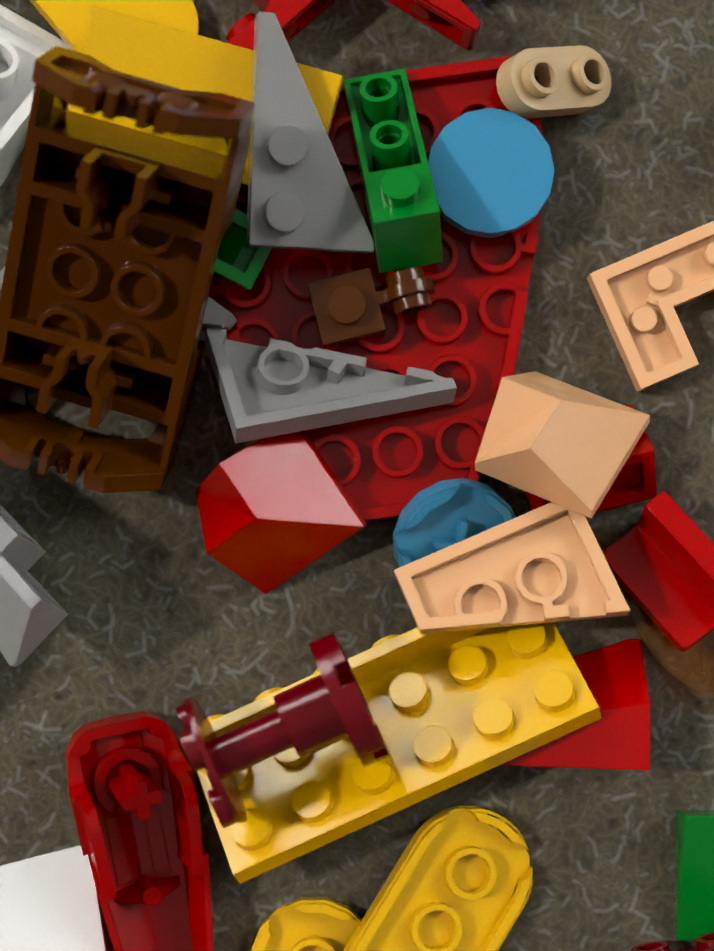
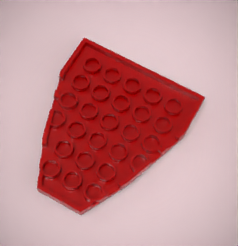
(463, 336)

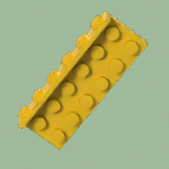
(445, 714)

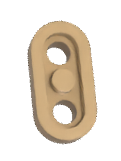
(567, 83)

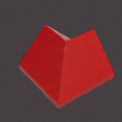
(274, 510)

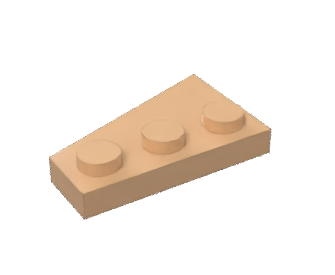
(513, 575)

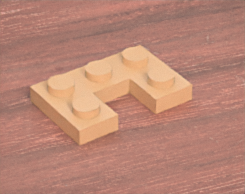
(640, 301)

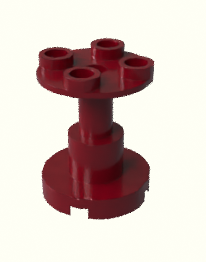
(305, 718)

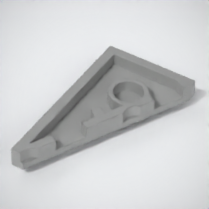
(294, 174)
(301, 389)

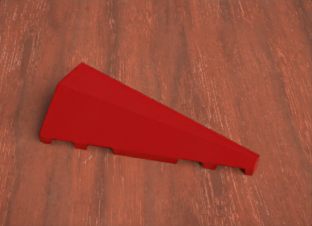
(623, 733)

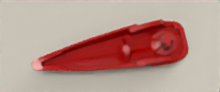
(141, 833)

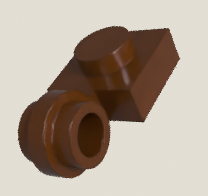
(350, 306)

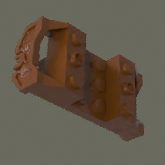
(112, 266)

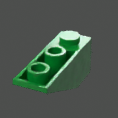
(394, 171)

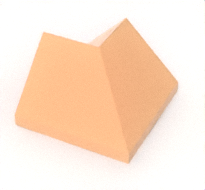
(558, 440)

